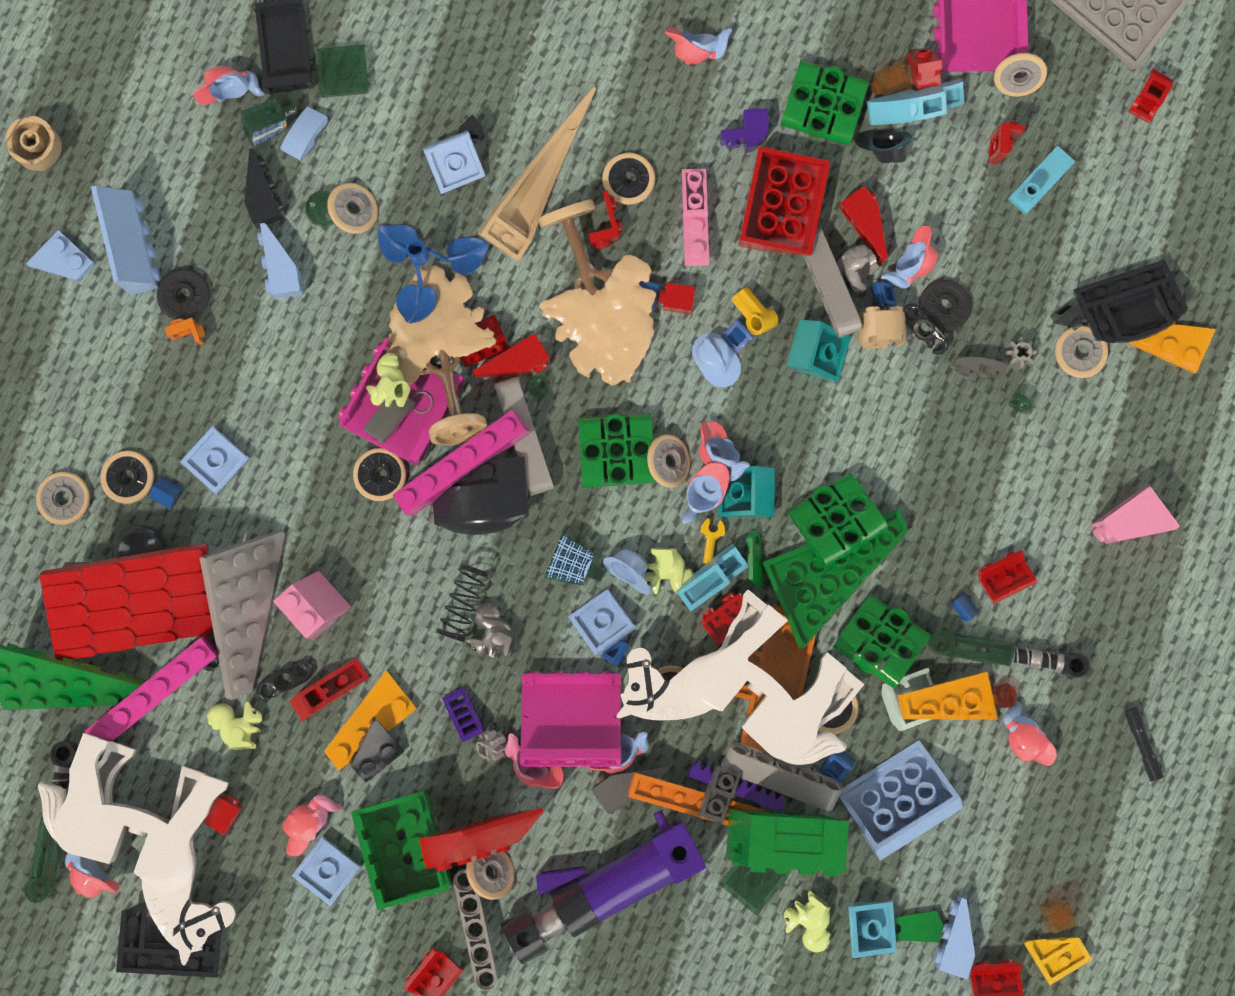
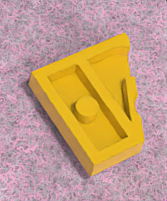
(1057, 956)

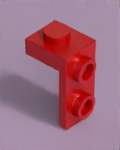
(603, 238)

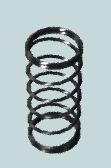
(460, 637)

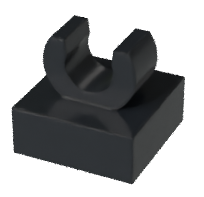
(1068, 315)

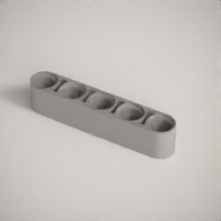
(832, 287)
(537, 473)
(782, 776)
(474, 941)

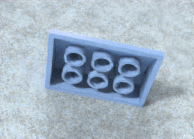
(126, 239)
(900, 800)

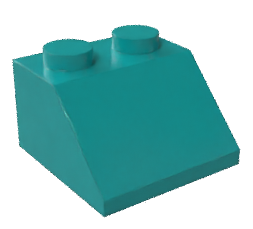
(818, 350)
(750, 494)

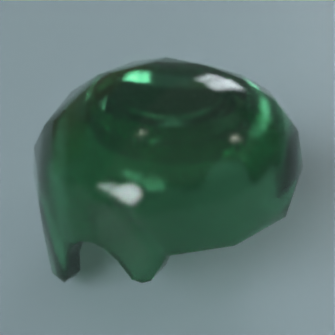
(317, 209)

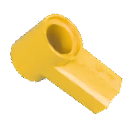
(758, 317)

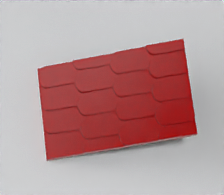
(126, 602)

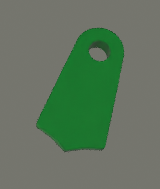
(756, 571)
(919, 927)

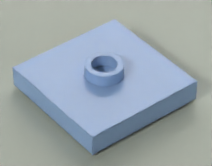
(454, 162)
(214, 460)
(602, 622)
(326, 870)

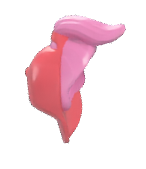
(532, 776)
(306, 821)

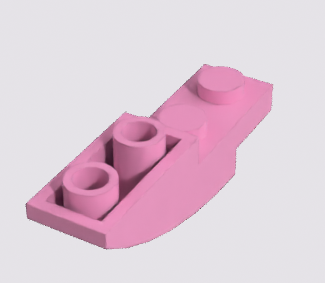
(695, 217)

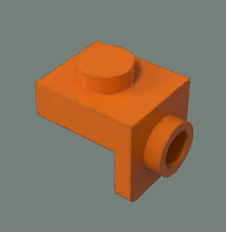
(181, 327)

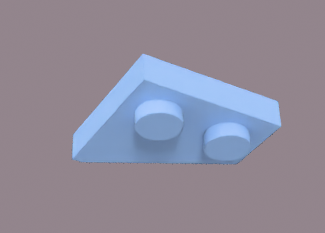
(61, 258)

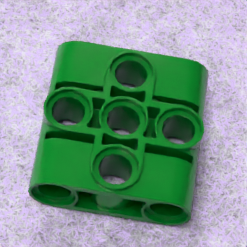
(843, 123)
(590, 435)
(862, 524)
(869, 616)

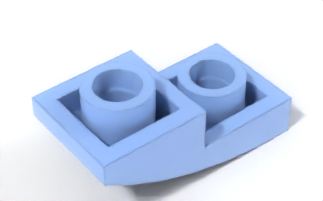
(302, 133)

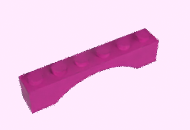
(437, 479)
(154, 689)

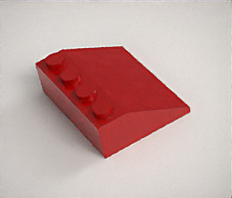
(783, 202)
(477, 839)

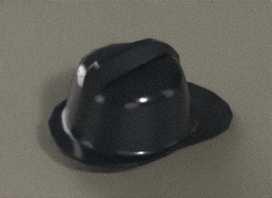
(885, 144)

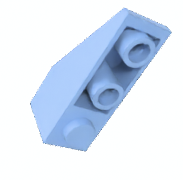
(283, 274)
(957, 948)

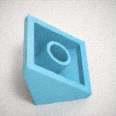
(872, 928)

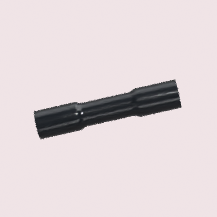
(1148, 757)

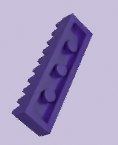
(750, 793)

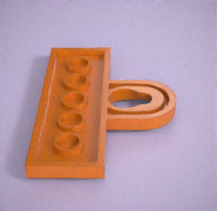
(784, 663)

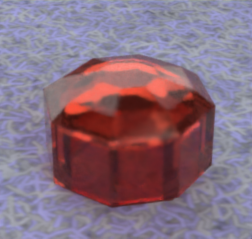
(1004, 695)

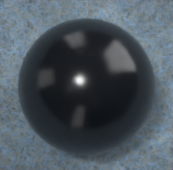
(138, 540)

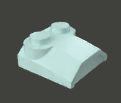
(908, 683)

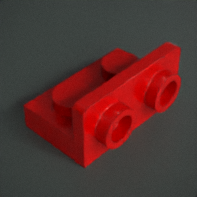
(1002, 140)

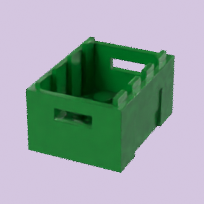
(787, 842)
(383, 852)

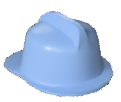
(716, 360)
(629, 568)

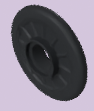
(178, 280)
(949, 291)

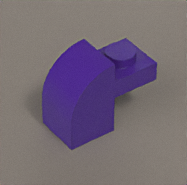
(753, 132)

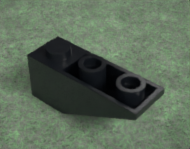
(259, 196)

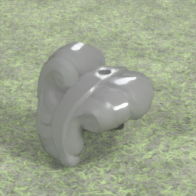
(857, 265)

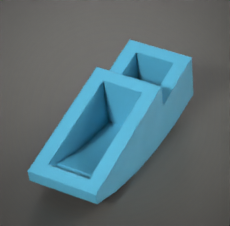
(712, 577)

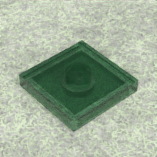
(342, 71)
(752, 888)

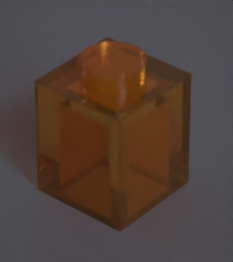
(890, 80)
(1057, 916)

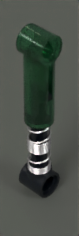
(1005, 653)
(46, 848)

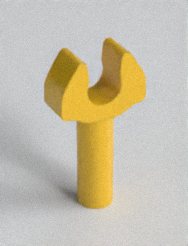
(711, 539)

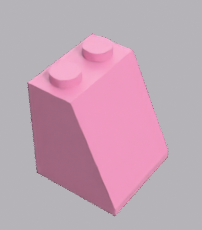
(1134, 518)
(312, 605)

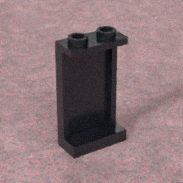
(283, 46)

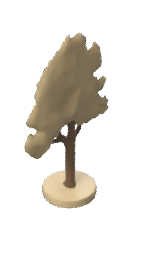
(606, 323)
(444, 333)

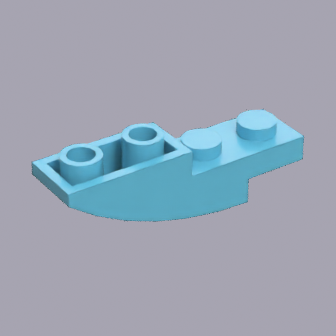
(915, 105)

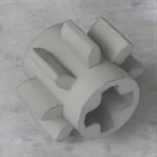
(1026, 355)
(491, 745)

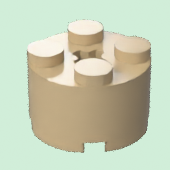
(37, 156)
(882, 327)

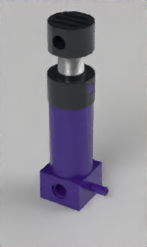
(607, 890)

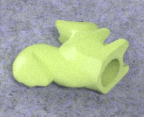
(391, 385)
(667, 565)
(235, 731)
(815, 918)

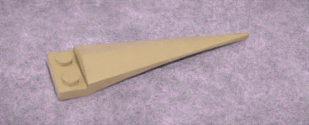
(517, 213)

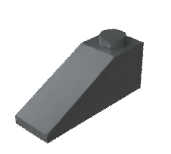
(613, 790)

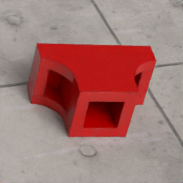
(925, 68)
(1151, 95)

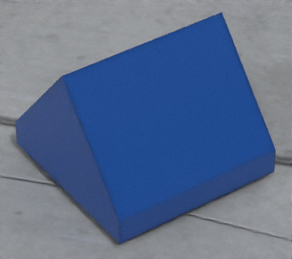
(883, 295)
(165, 492)
(617, 653)

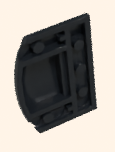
(1132, 304)
(485, 498)
(146, 951)

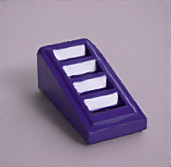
(455, 718)
(555, 878)

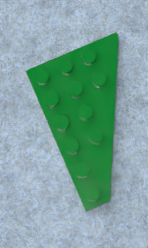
(815, 593)
(42, 682)

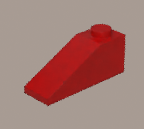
(865, 218)
(518, 360)
(328, 689)

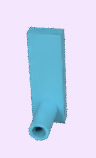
(1041, 180)

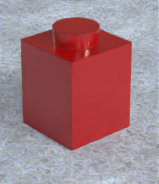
(677, 298)
(223, 813)

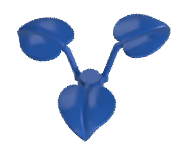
(402, 240)

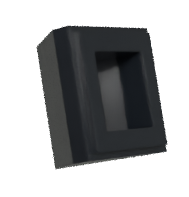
(473, 128)

